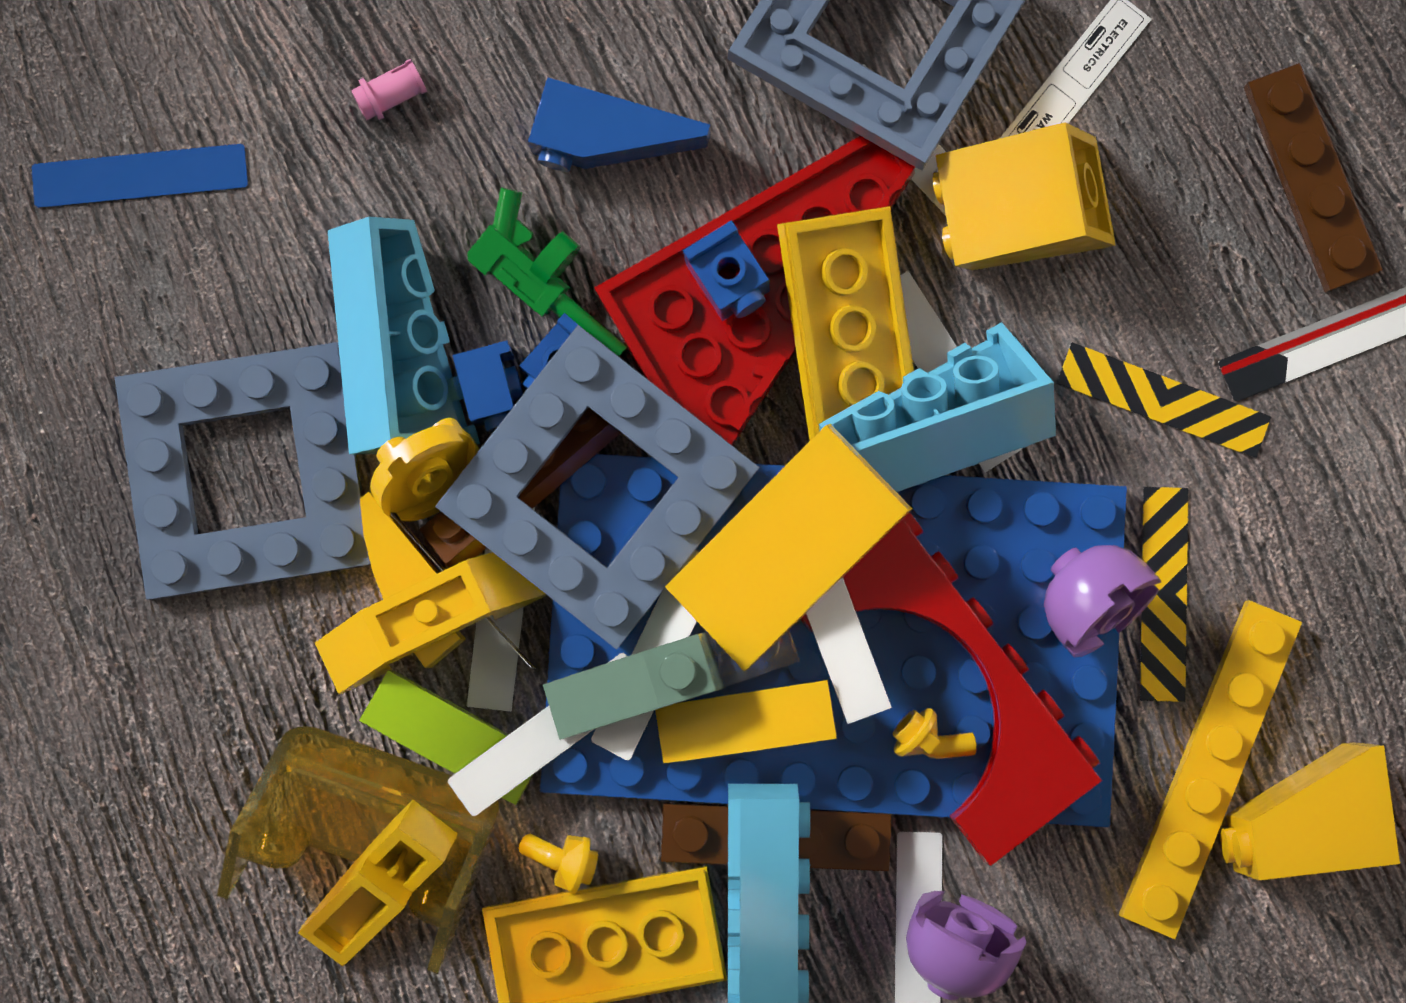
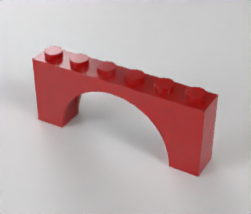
(1032, 760)

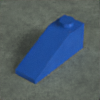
(602, 130)

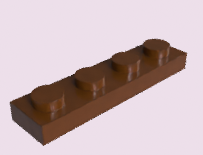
(1312, 178)
(576, 449)
(836, 837)

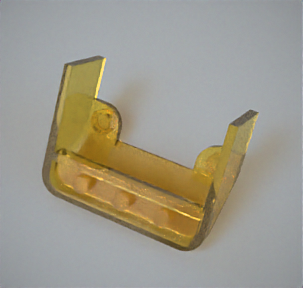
(338, 800)

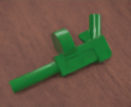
(533, 278)

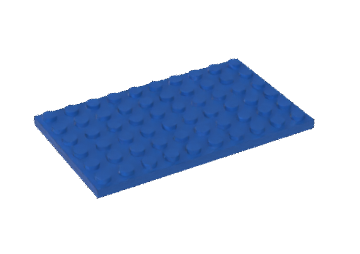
(1001, 546)

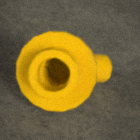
(919, 735)
(572, 864)

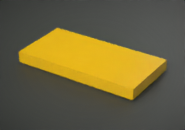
(845, 309)
(788, 547)
(607, 941)

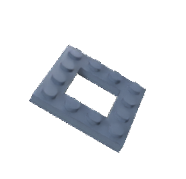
(900, 120)
(152, 422)
(488, 489)

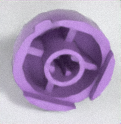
(1095, 594)
(962, 947)

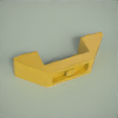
(421, 616)

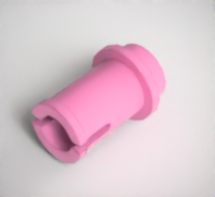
(388, 90)

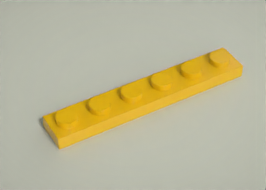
(1210, 769)

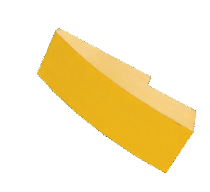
(398, 565)
(746, 722)
(379, 883)

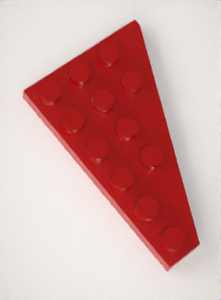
(730, 365)

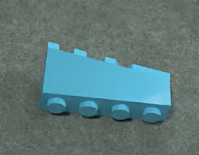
(388, 335)
(955, 415)
(764, 893)

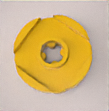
(421, 469)

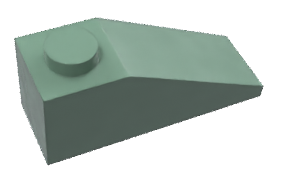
(633, 685)

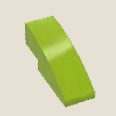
(432, 726)

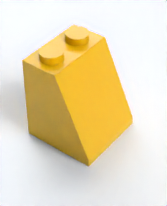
(1023, 198)
(1317, 819)

